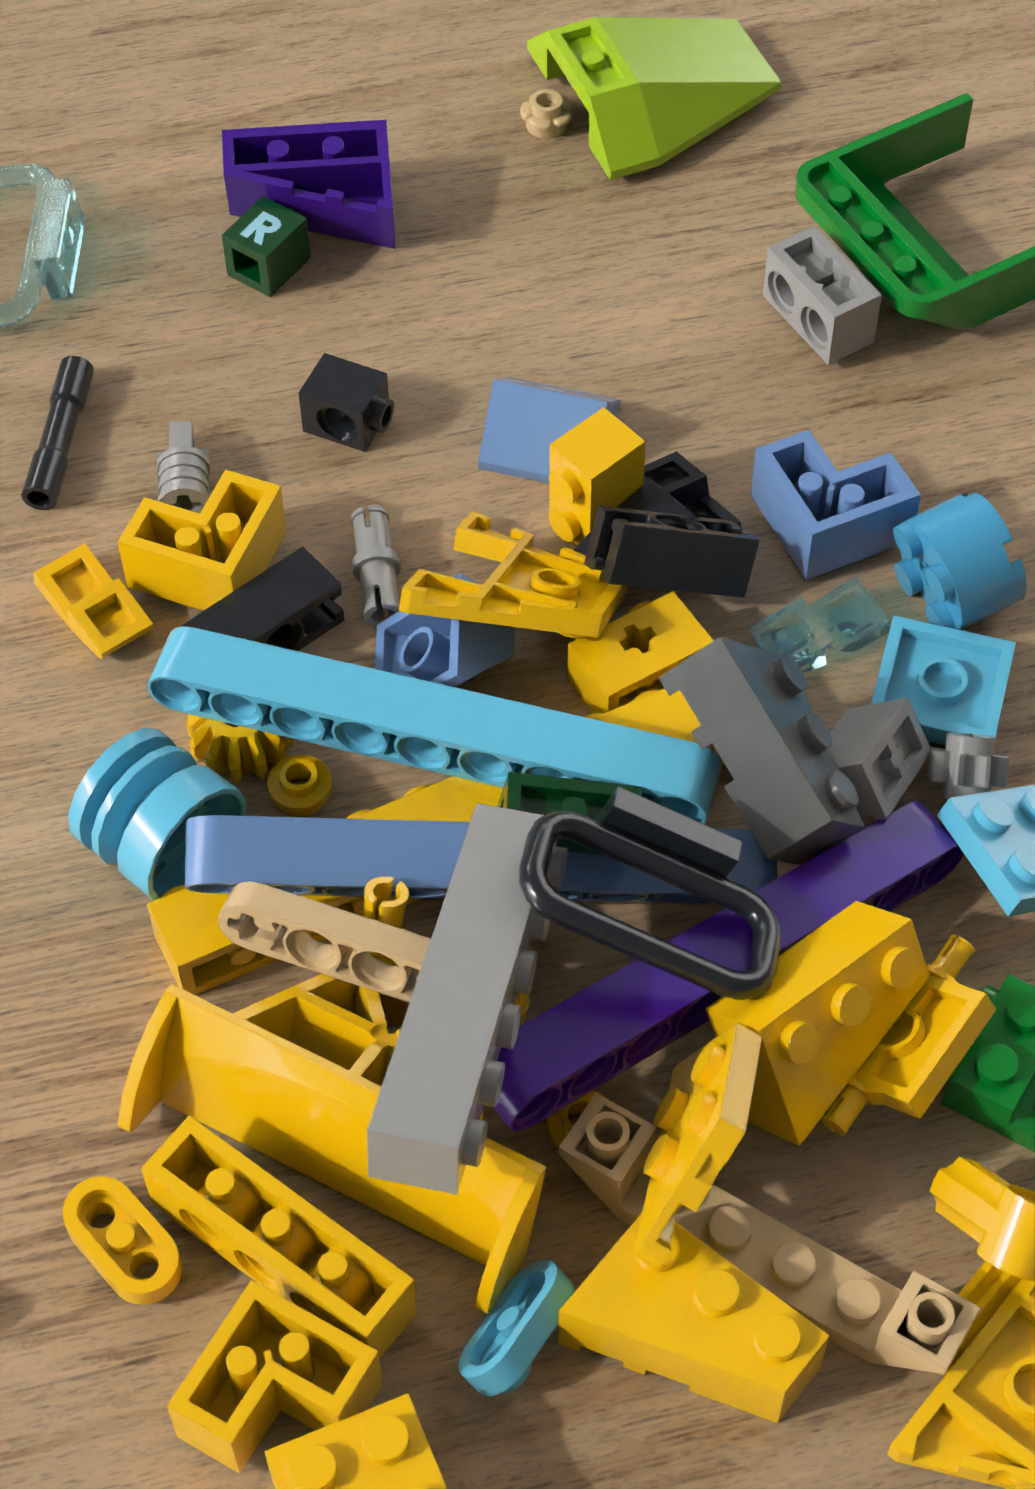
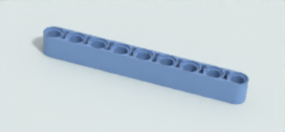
(345, 854)

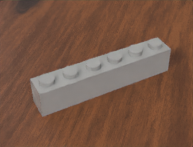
(461, 1011)

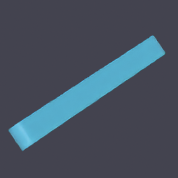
(421, 720)

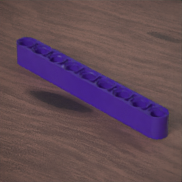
(646, 1009)

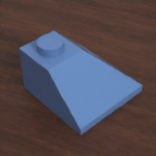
(441, 648)

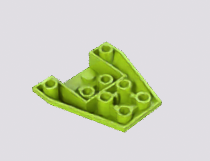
(655, 82)

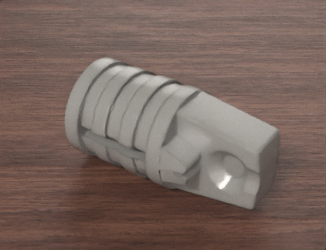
(183, 470)

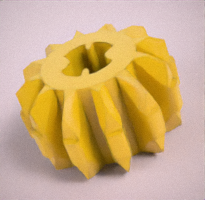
(234, 747)

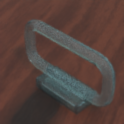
(52, 239)

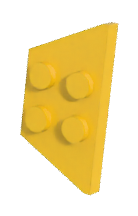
(699, 1131)
(984, 1408)

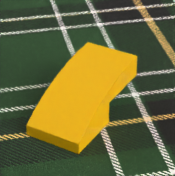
(91, 602)

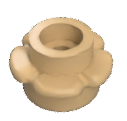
(546, 114)

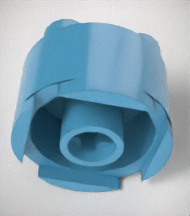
(959, 561)

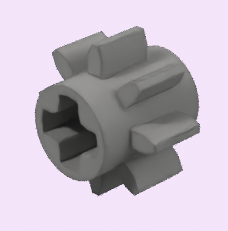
(968, 765)

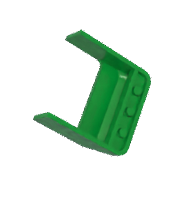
(887, 243)

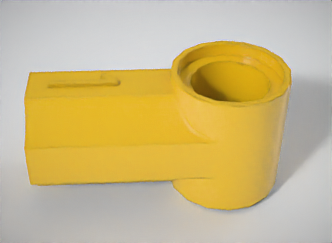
(991, 1213)

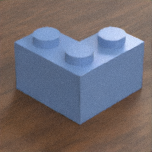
(826, 513)

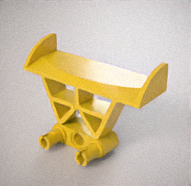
(302, 1087)

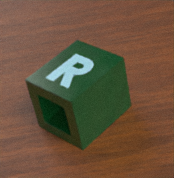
(266, 246)

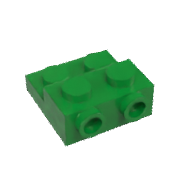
(998, 1071)

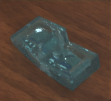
(826, 628)

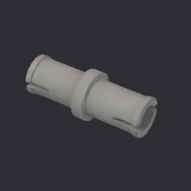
(375, 564)

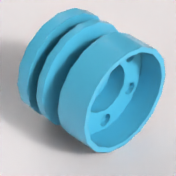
(138, 805)

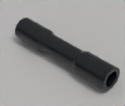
(50, 459)

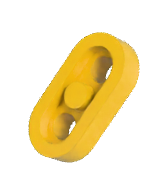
(124, 1244)

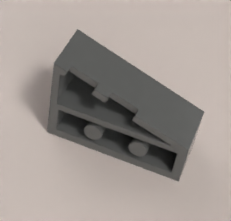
(771, 744)

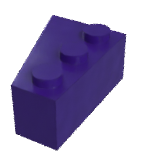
(323, 171)

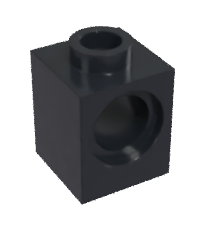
(345, 402)

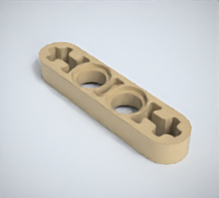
(256, 921)

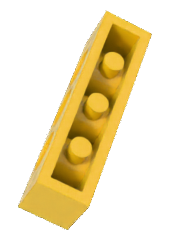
(278, 1236)

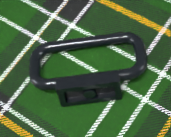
(671, 851)

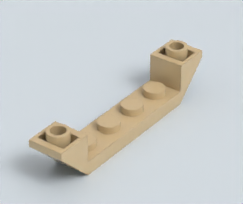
(857, 1309)

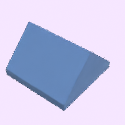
(527, 419)

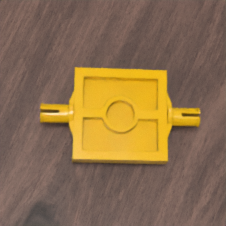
(920, 1046)

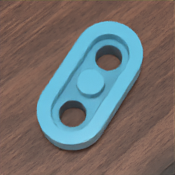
(516, 1329)

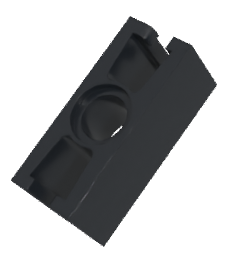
(671, 551)
(280, 606)

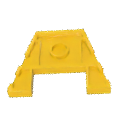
(523, 592)

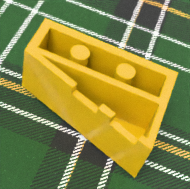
(825, 1013)
(695, 1325)

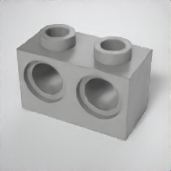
(821, 295)

